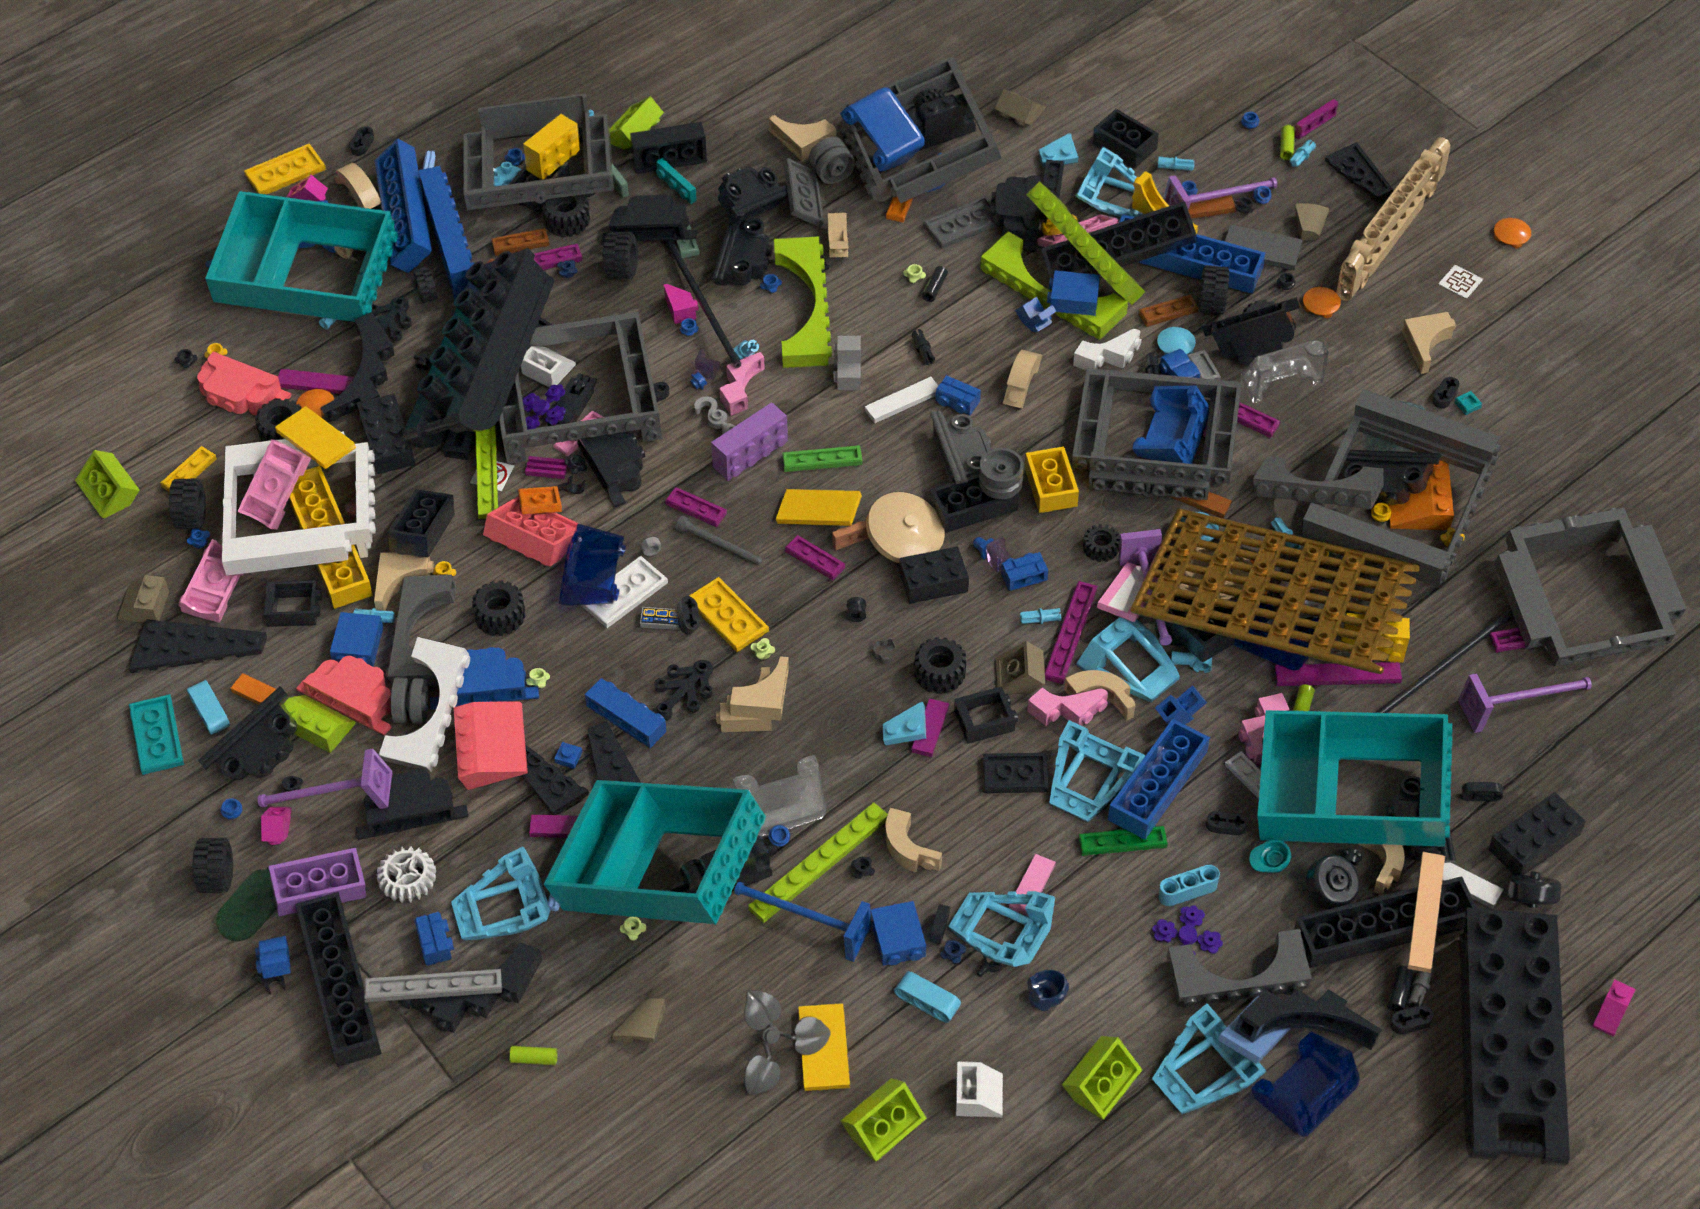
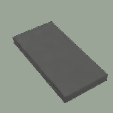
(803, 192)
(960, 222)
(1279, 249)

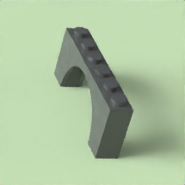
(1355, 491)
(418, 597)
(1196, 984)

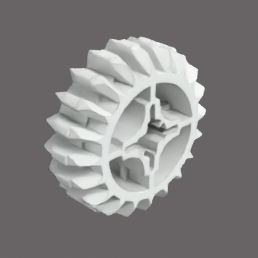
(409, 881)

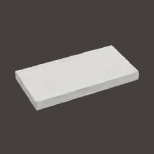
(636, 584)

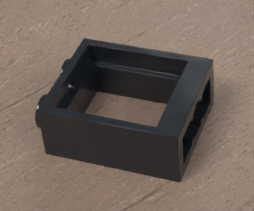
(291, 589)
(988, 729)

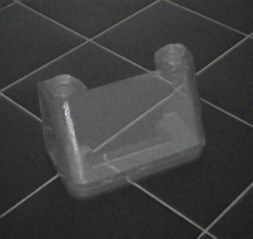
(1305, 359)
(788, 800)

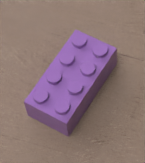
(749, 441)
(317, 877)

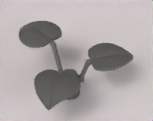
(759, 1013)

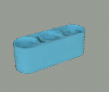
(208, 707)
(1181, 892)
(927, 997)

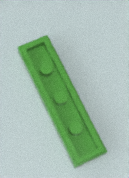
(822, 458)

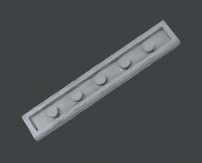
(433, 985)

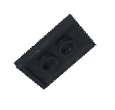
(1015, 772)

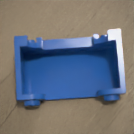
(887, 126)
(1176, 425)

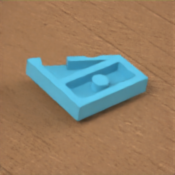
(1060, 150)
(906, 726)

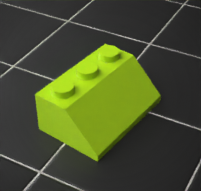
(635, 119)
(106, 483)
(318, 722)
(1102, 1076)
(884, 1119)

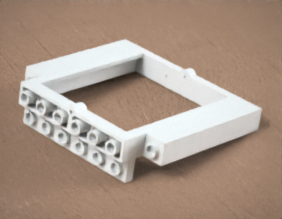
(297, 546)

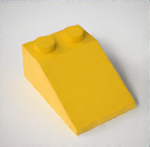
(1400, 640)

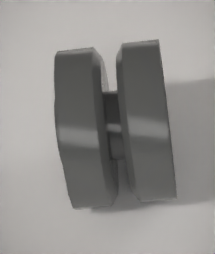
(831, 160)
(1001, 473)
(409, 700)

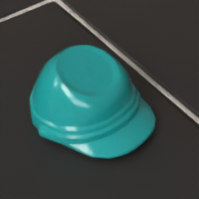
(1270, 856)

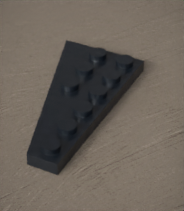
(186, 644)

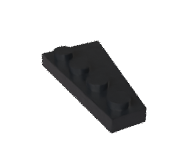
(1360, 170)
(609, 756)
(551, 785)

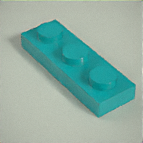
(676, 181)

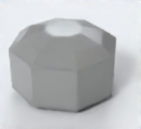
(651, 546)

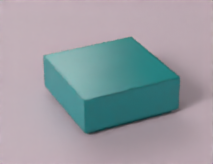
(1468, 403)

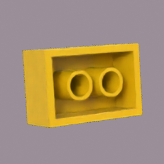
(551, 146)
(1051, 479)

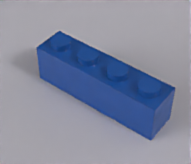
(626, 712)

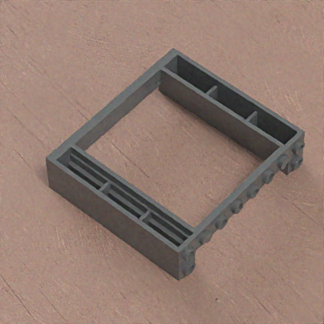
(638, 379)
(1418, 432)

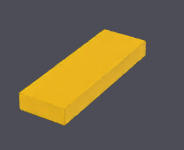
(191, 467)

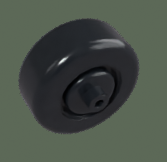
(1332, 881)
(1534, 889)

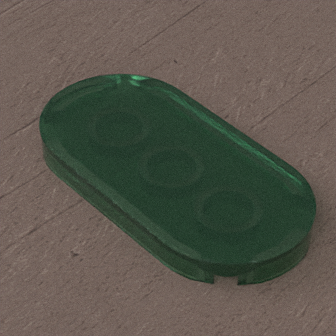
(247, 907)

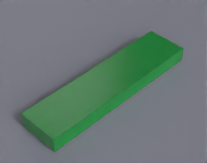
(1121, 841)

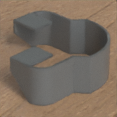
(889, 641)

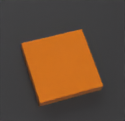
(539, 500)

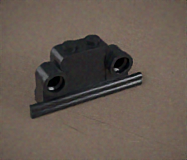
(943, 120)
(750, 193)
(1016, 211)
(652, 219)
(743, 253)
(1254, 331)
(615, 462)
(1402, 471)
(256, 741)
(412, 804)
(1408, 805)
(755, 868)

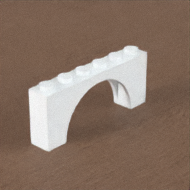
(421, 747)

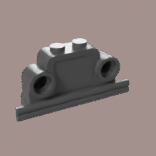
(959, 445)

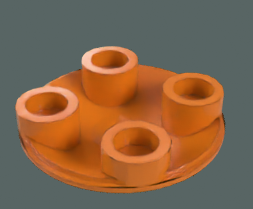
(1512, 232)
(1321, 301)
(315, 399)

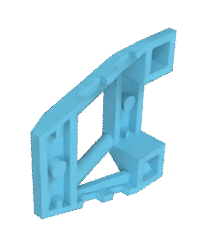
(1098, 175)
(1113, 636)
(1101, 751)
(531, 891)
(1037, 925)
(1175, 1087)

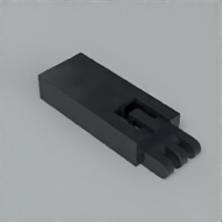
(573, 403)
(459, 444)

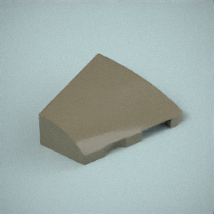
(1310, 220)
(642, 1022)

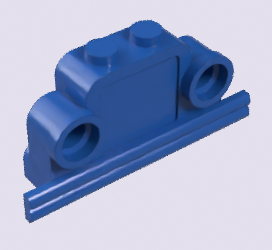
(492, 679)

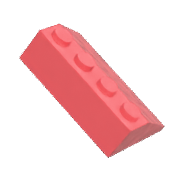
(534, 535)
(489, 742)

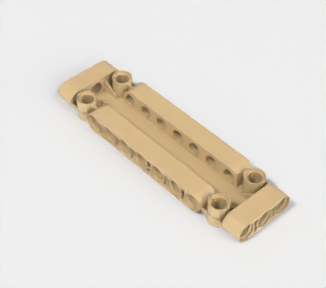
(1393, 219)

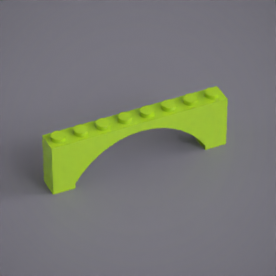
(1085, 243)
(1006, 265)
(810, 344)

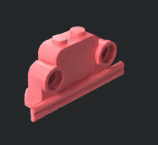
(237, 385)
(352, 690)

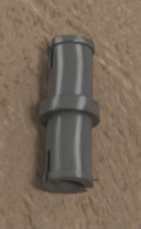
(1420, 987)

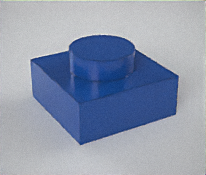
(568, 755)

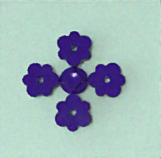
(542, 406)
(1188, 934)

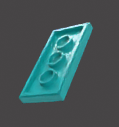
(156, 734)

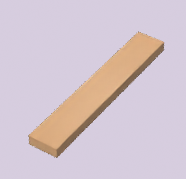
(1426, 912)

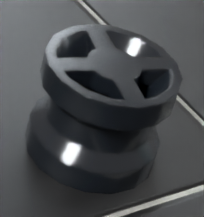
(856, 609)

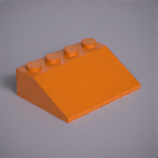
(1430, 508)

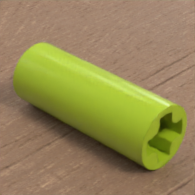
(1287, 142)
(1304, 698)
(533, 1055)

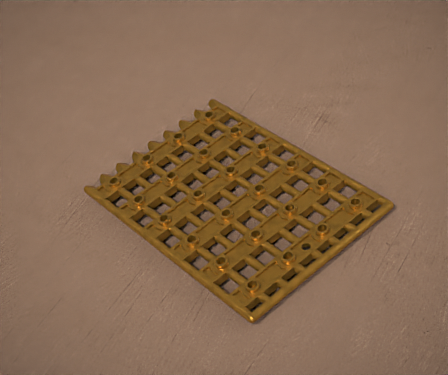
(1294, 597)

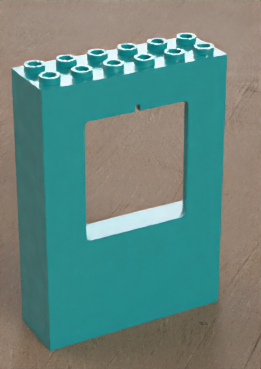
(264, 239)
(1302, 775)
(620, 834)

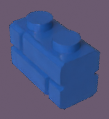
(958, 395)
(1024, 571)
(433, 938)

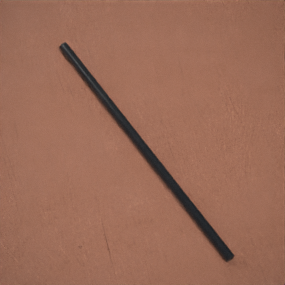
(703, 303)
(1446, 662)

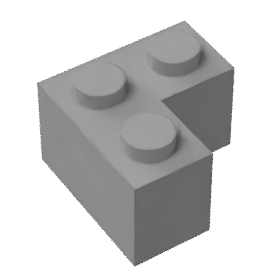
(848, 362)

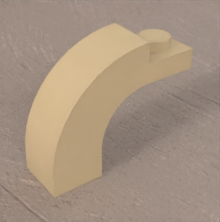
(359, 185)
(837, 235)
(1020, 376)
(1116, 687)
(903, 849)
(1393, 861)

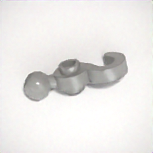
(716, 418)

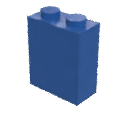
(1074, 292)
(357, 637)
(898, 933)

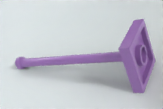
(1175, 192)
(1141, 549)
(1479, 705)
(374, 781)

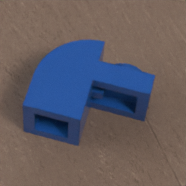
(1034, 316)
(1182, 707)

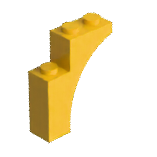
(1146, 196)

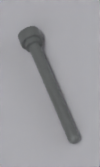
(685, 525)

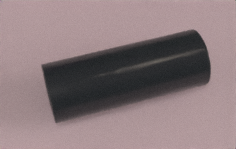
(934, 284)
(1400, 989)

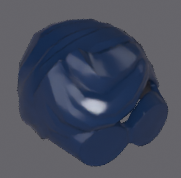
(1047, 989)

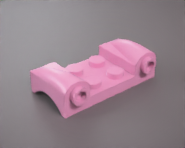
(273, 484)
(209, 587)

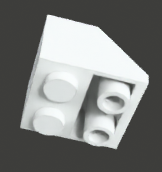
(546, 365)
(978, 1090)

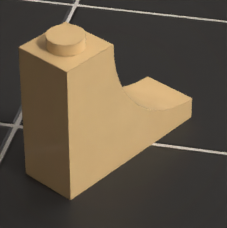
(799, 137)
(1424, 333)
(391, 574)
(761, 699)
(742, 724)

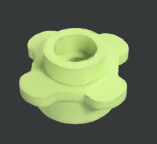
(914, 273)
(763, 653)
(537, 677)
(632, 922)

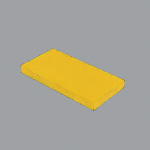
(285, 170)
(315, 437)
(818, 507)
(728, 614)
(829, 1065)

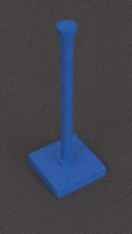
(855, 931)

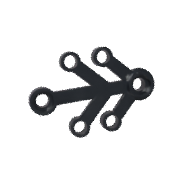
(397, 306)
(684, 686)

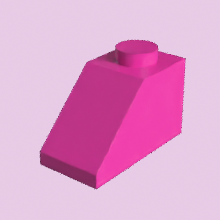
(308, 189)
(680, 303)
(275, 824)
(1614, 1008)

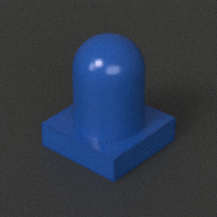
(980, 544)

